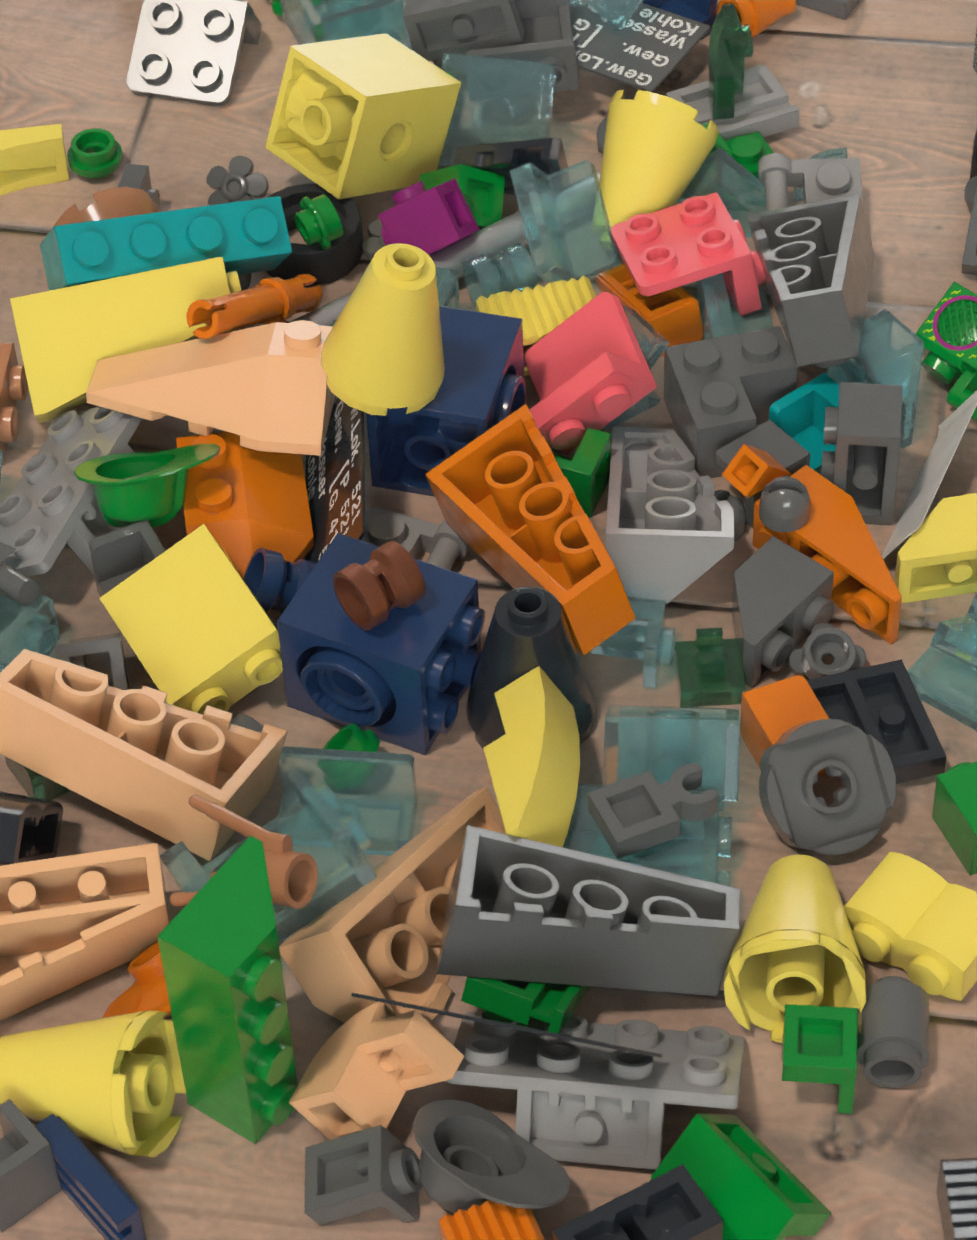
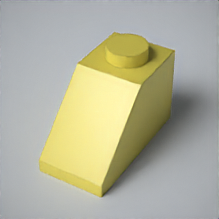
(941, 553)

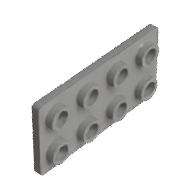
(50, 502)
(599, 1100)

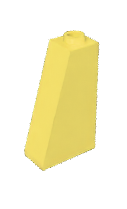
(77, 325)

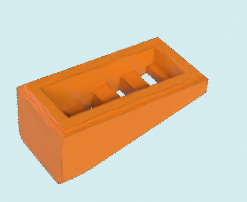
(671, 312)

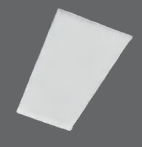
(932, 474)

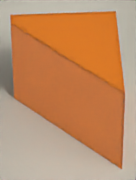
(753, 470)

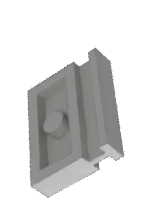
(759, 108)

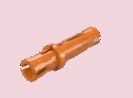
(265, 303)

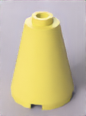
(650, 153)
(388, 336)
(794, 948)
(101, 1077)

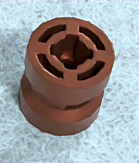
(379, 585)

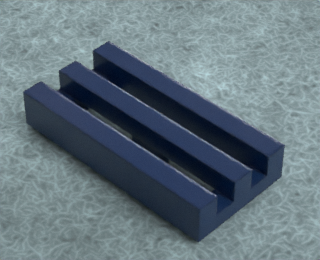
(91, 1185)

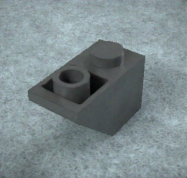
(776, 605)

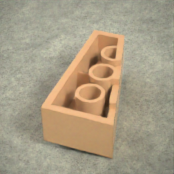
(134, 749)

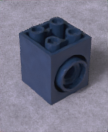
(478, 390)
(390, 679)

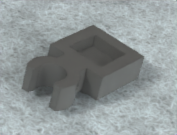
(645, 813)

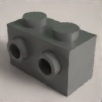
(866, 447)

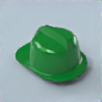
(142, 483)

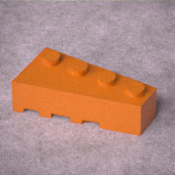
(529, 527)

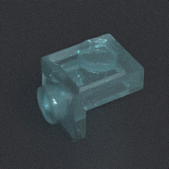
(643, 639)

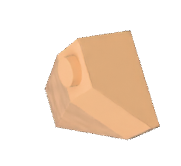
(243, 382)
(390, 930)

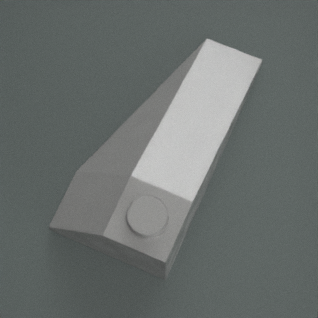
(662, 514)

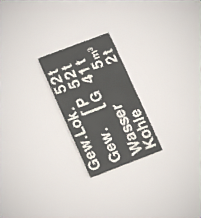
(640, 52)

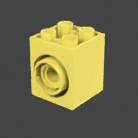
(361, 114)

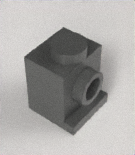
(99, 654)

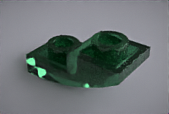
(727, 53)

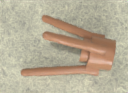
(290, 873)

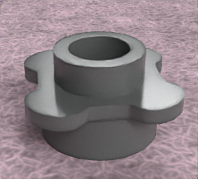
(826, 641)

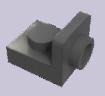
(361, 1175)

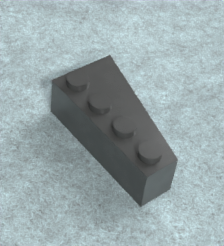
(817, 275)
(583, 919)

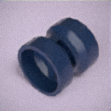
(275, 579)

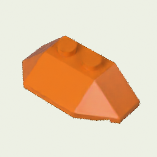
(249, 500)

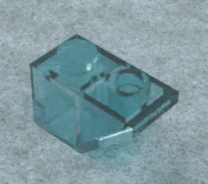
(887, 356)

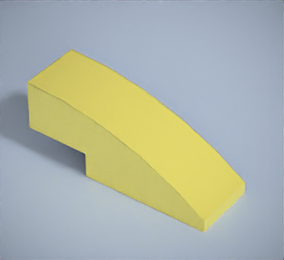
(536, 760)

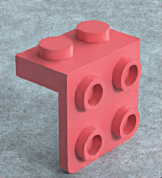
(688, 246)
(587, 372)

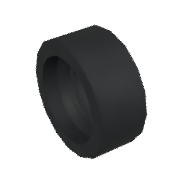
(312, 259)

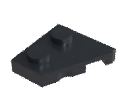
(502, 157)
(887, 707)

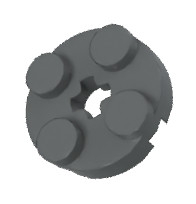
(860, 805)

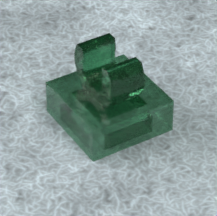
(709, 670)

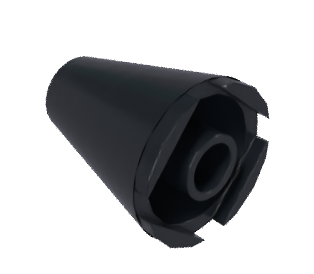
(524, 634)

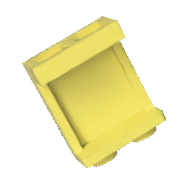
(196, 625)

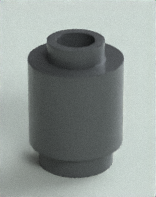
(893, 1032)

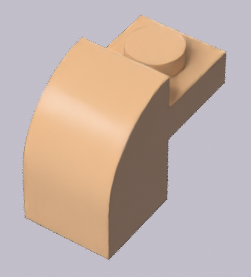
(369, 1067)

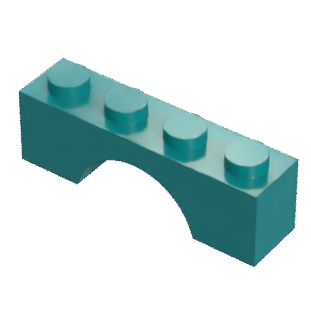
(245, 233)

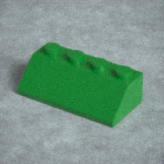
(231, 998)

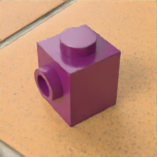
(428, 217)

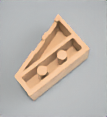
(75, 920)

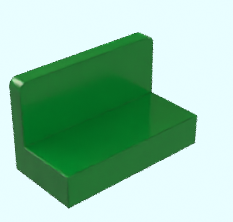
(744, 1181)

